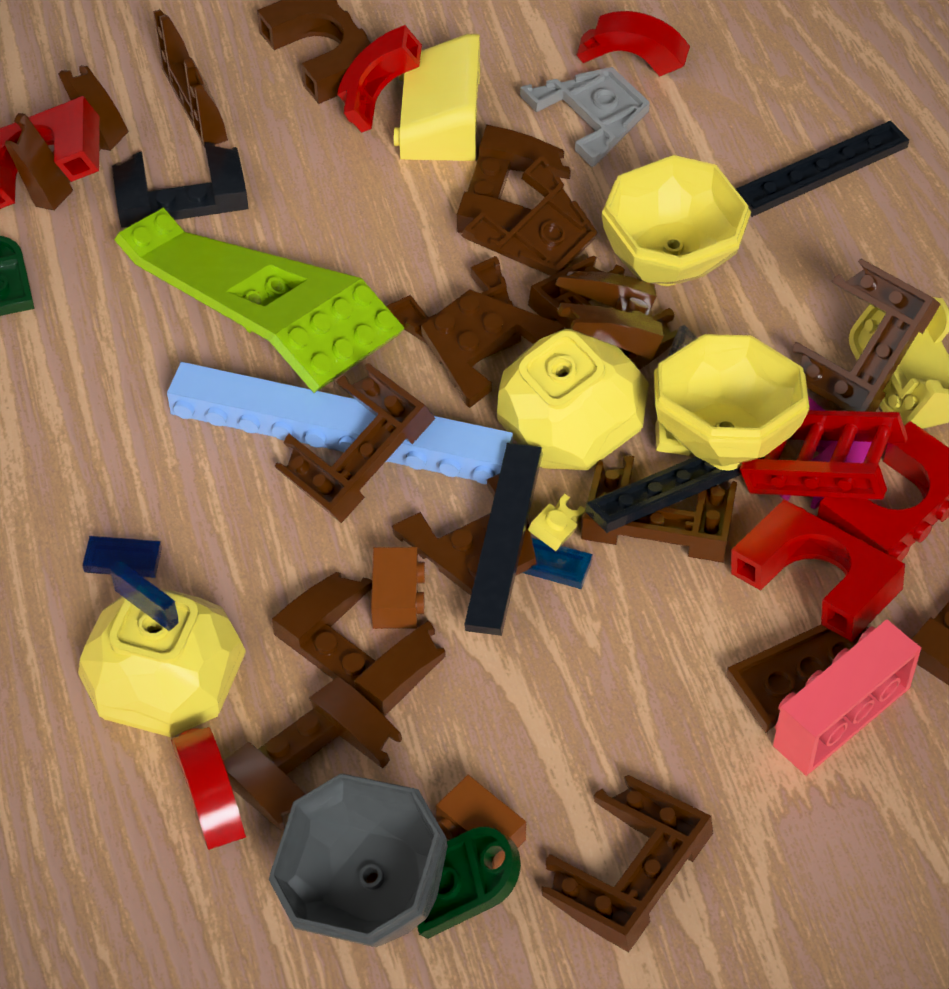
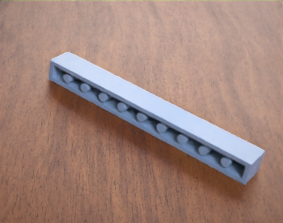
(328, 421)

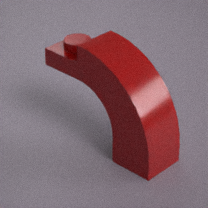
(639, 34)
(373, 69)
(208, 787)

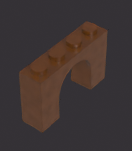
(297, 19)

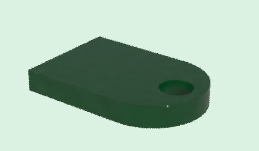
(14, 282)
(469, 881)

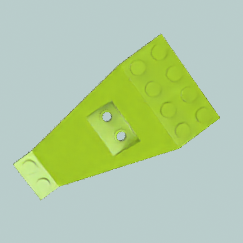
(309, 313)

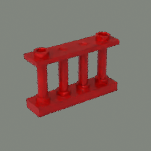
(834, 477)

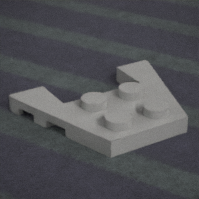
(601, 100)

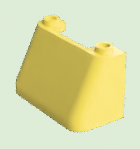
(441, 103)
(922, 378)

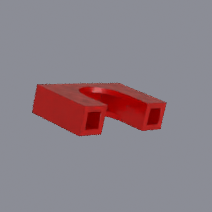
(75, 137)
(894, 531)
(796, 535)

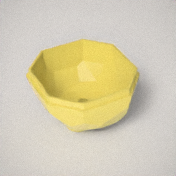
(674, 220)
(730, 398)
(573, 415)
(165, 677)

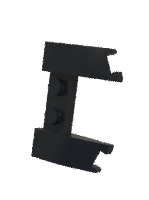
(221, 195)

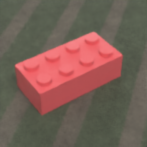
(845, 696)

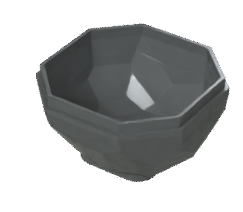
(340, 839)

